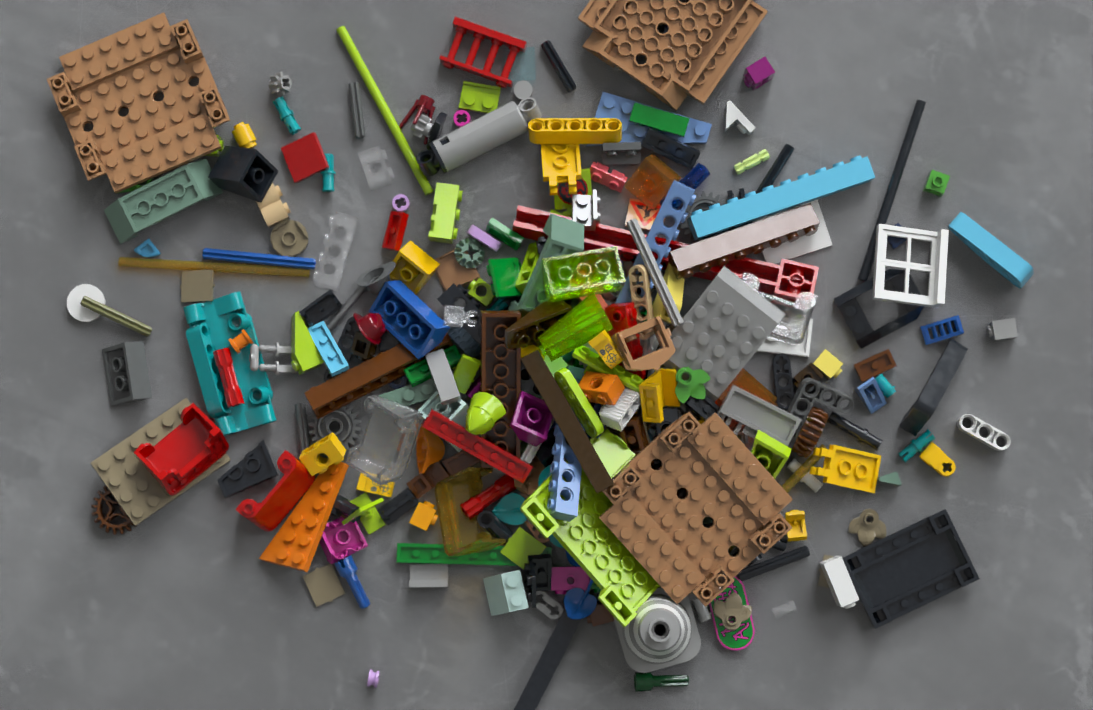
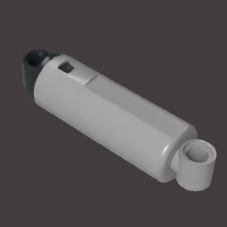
(478, 137)

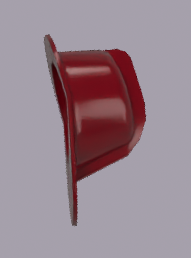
(371, 326)

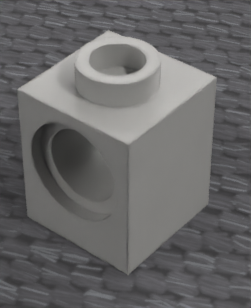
(1002, 329)

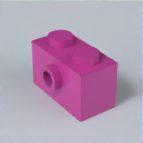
(568, 578)

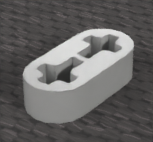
(550, 601)

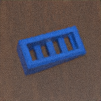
(959, 330)

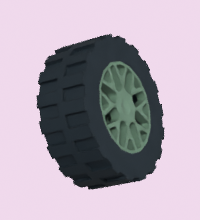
(465, 342)

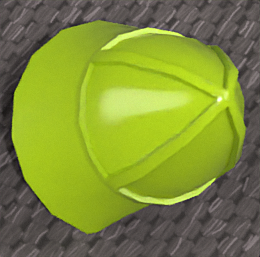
(483, 413)

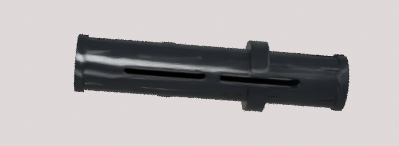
(854, 430)

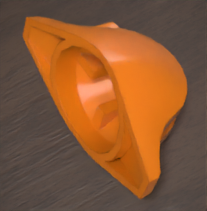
(428, 449)

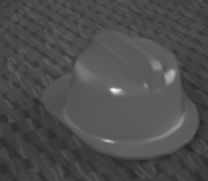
(376, 277)

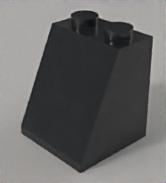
(243, 172)

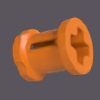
(240, 341)

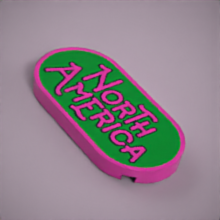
(738, 638)

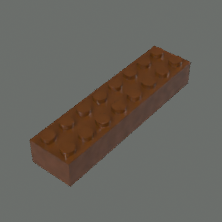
(500, 376)

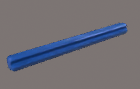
(258, 258)

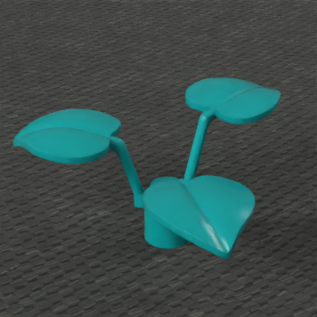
(509, 507)

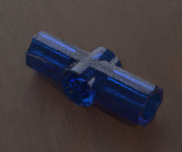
(692, 180)

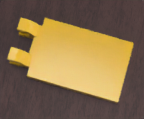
(561, 165)
(848, 468)

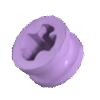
(403, 208)
(373, 678)

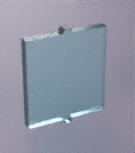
(523, 66)

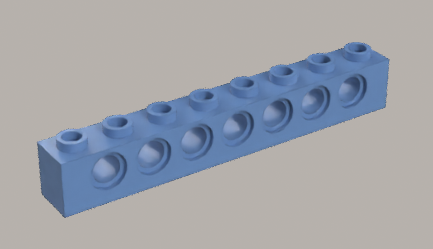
(676, 191)
(558, 508)

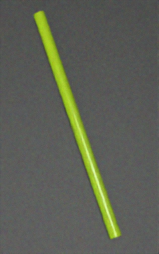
(384, 109)

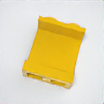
(658, 392)

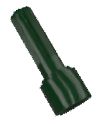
(647, 681)

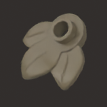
(867, 530)
(733, 608)

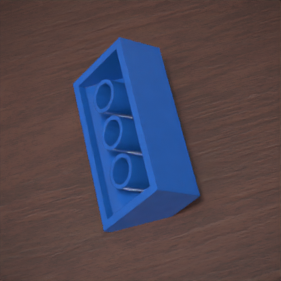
(409, 318)

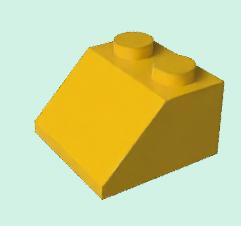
(413, 267)

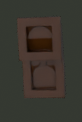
(427, 481)

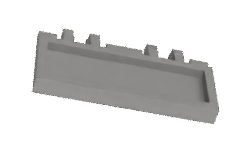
(757, 415)

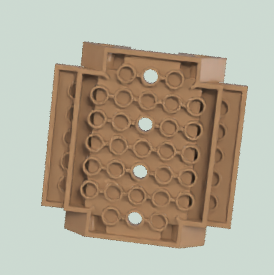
(687, 58)
(128, 73)
(720, 483)

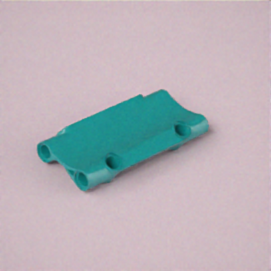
(210, 329)

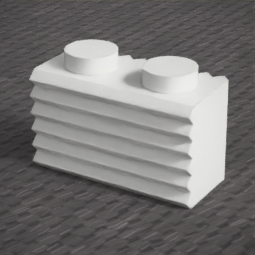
(618, 415)

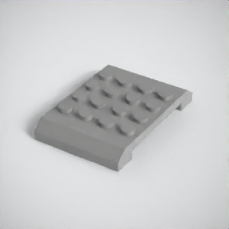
(723, 331)

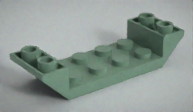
(161, 199)
(563, 238)

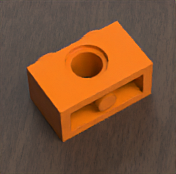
(601, 387)

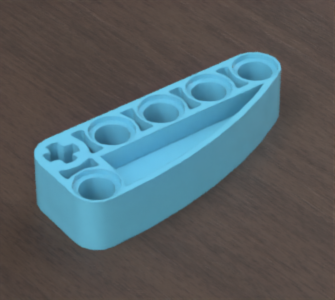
(992, 250)

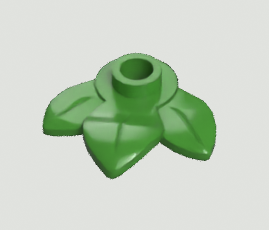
(692, 386)

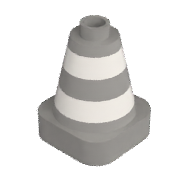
(649, 652)

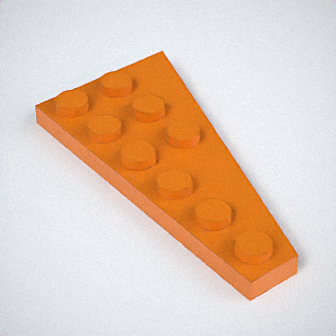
(301, 533)

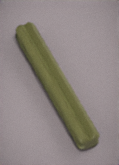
(116, 316)

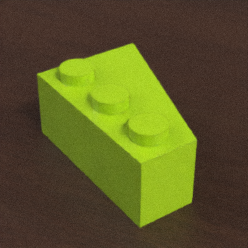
(445, 213)

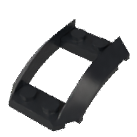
(858, 321)

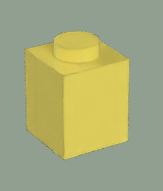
(828, 365)

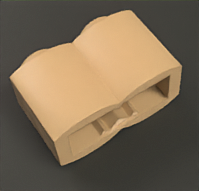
(272, 207)

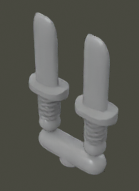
(254, 358)

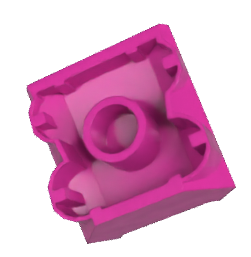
(341, 540)

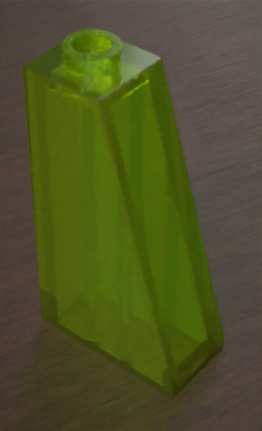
(575, 328)

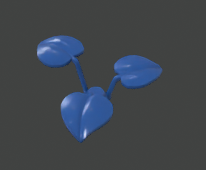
(576, 601)

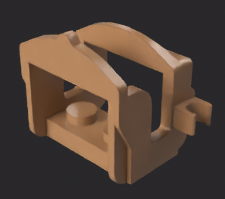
(651, 360)

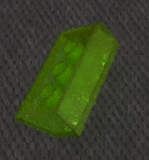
(582, 274)

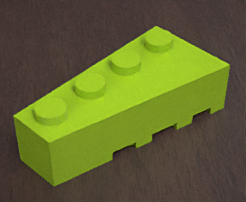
(770, 453)

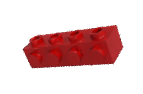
(623, 317)

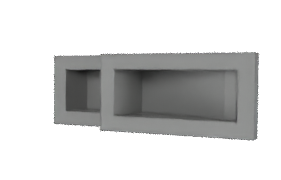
(442, 377)

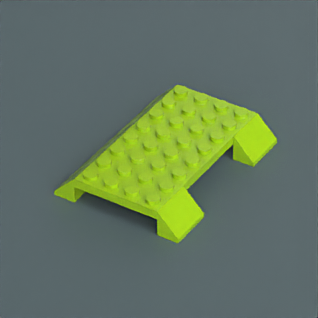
(595, 548)

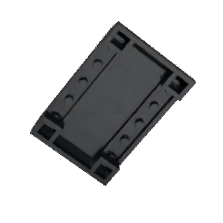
(910, 568)

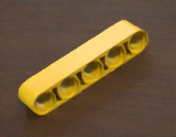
(575, 130)

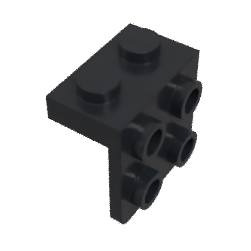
(538, 575)

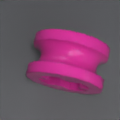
(461, 113)

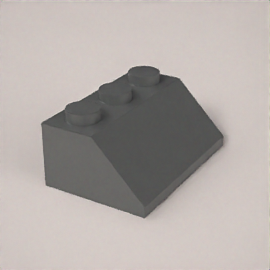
(126, 373)

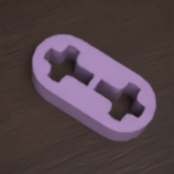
(484, 238)

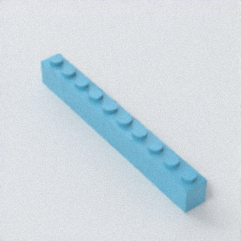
(780, 198)

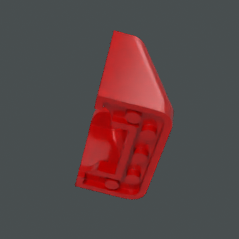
(184, 451)
(282, 497)

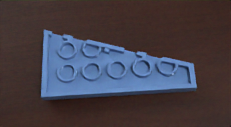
(621, 109)

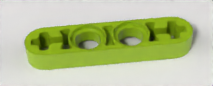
(589, 418)

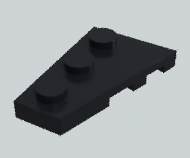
(250, 471)

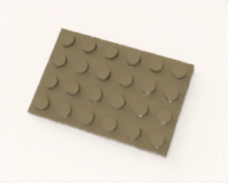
(128, 478)

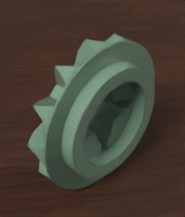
(464, 259)

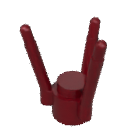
(423, 105)

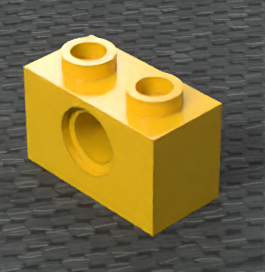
(328, 445)

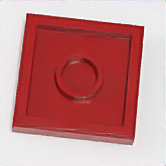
(305, 157)

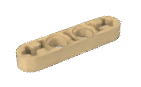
(645, 301)

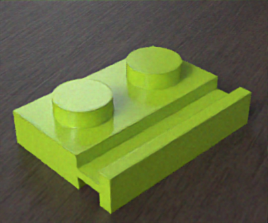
(479, 97)

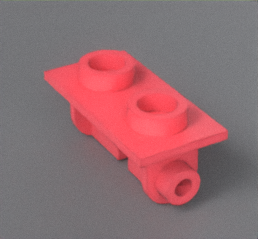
(600, 174)

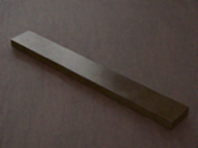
(567, 422)

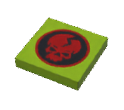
(564, 199)

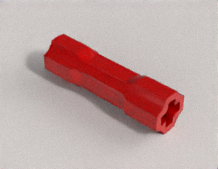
(229, 380)
(476, 504)

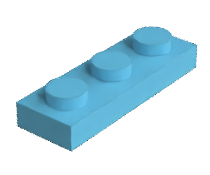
(328, 349)

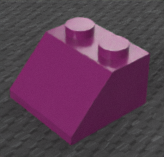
(531, 419)

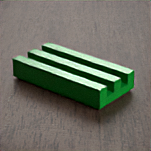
(504, 234)

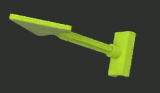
(370, 516)

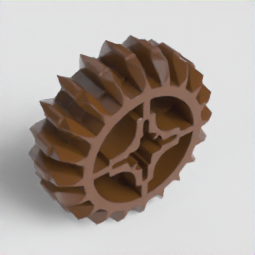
(810, 432)
(106, 521)

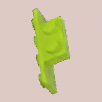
(596, 364)

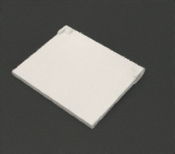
(803, 244)

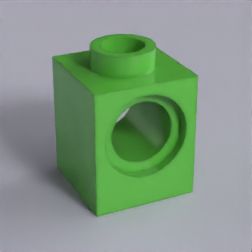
(936, 183)

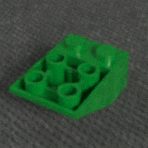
(504, 277)

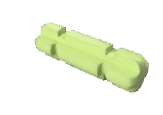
(751, 161)

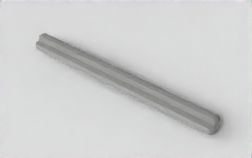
(654, 272)

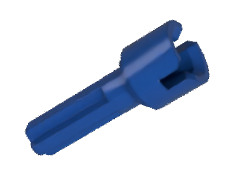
(348, 569)

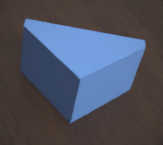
(871, 395)

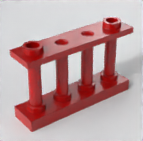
(497, 40)

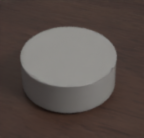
(522, 90)

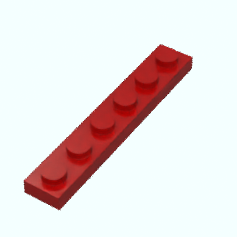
(477, 446)

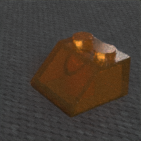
(651, 181)

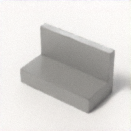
(428, 575)

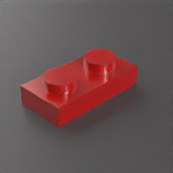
(395, 230)

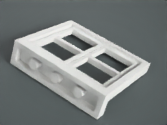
(936, 269)

